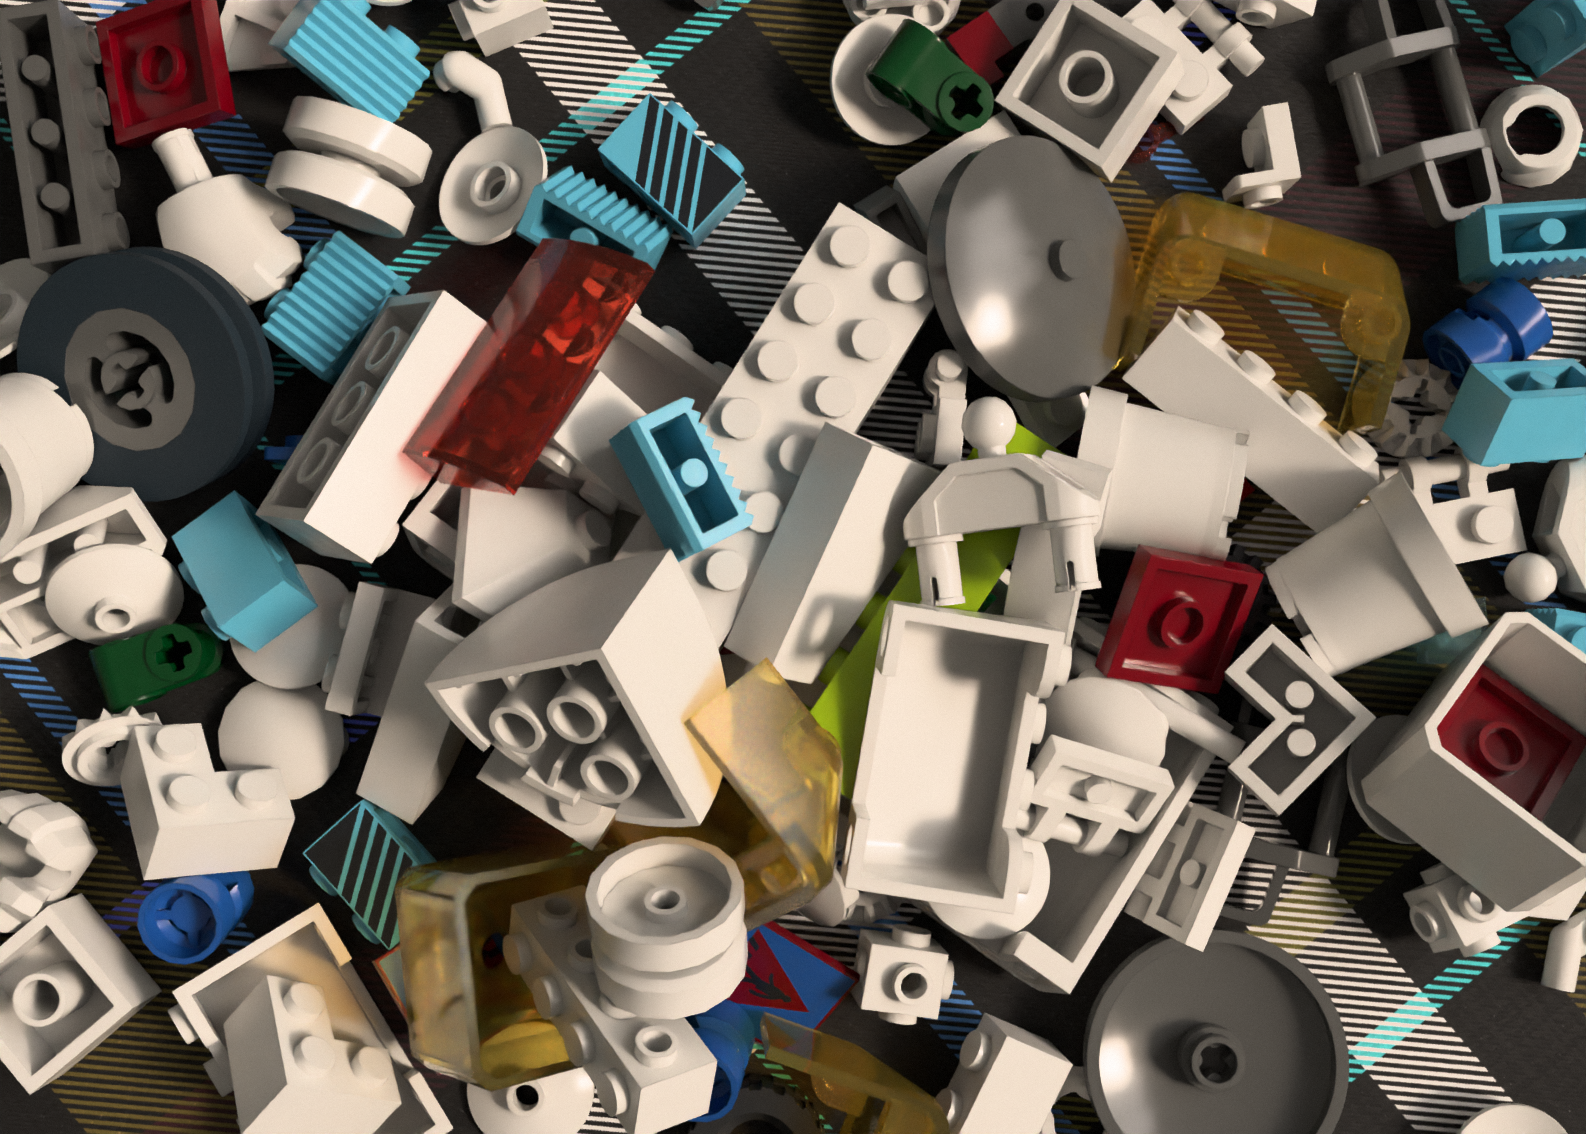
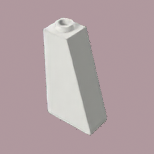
(828, 553)
(415, 736)

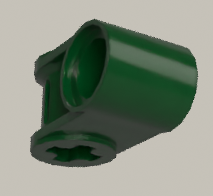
(922, 73)
(151, 663)

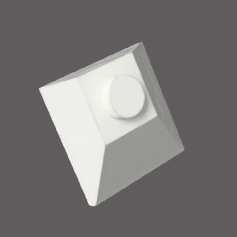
(522, 544)

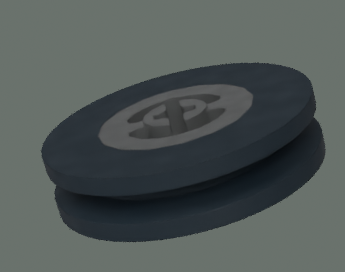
(194, 411)

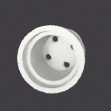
(41, 452)
(1170, 476)
(1373, 583)

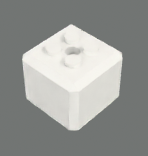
(1462, 814)

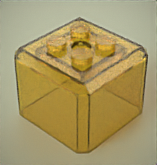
(459, 1012)

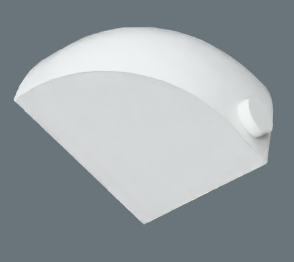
(596, 689)

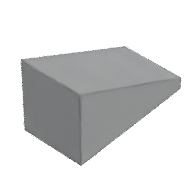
(890, 213)

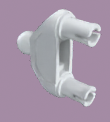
(997, 495)
(1559, 537)

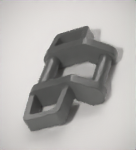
(1419, 158)
(1316, 859)

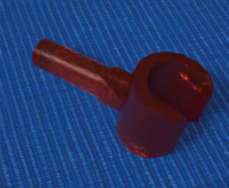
(1157, 135)

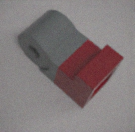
(999, 37)

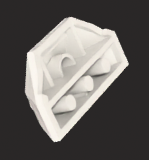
(72, 523)

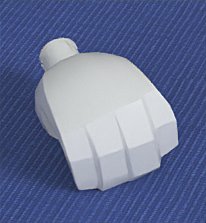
(226, 222)
(41, 855)

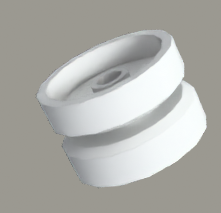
(348, 166)
(667, 927)

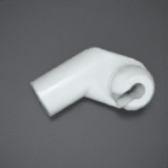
(467, 74)
(1564, 953)

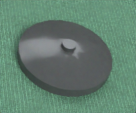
(1031, 269)
(1215, 1042)

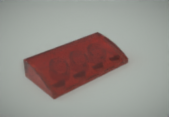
(527, 365)

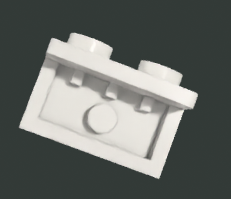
(374, 642)

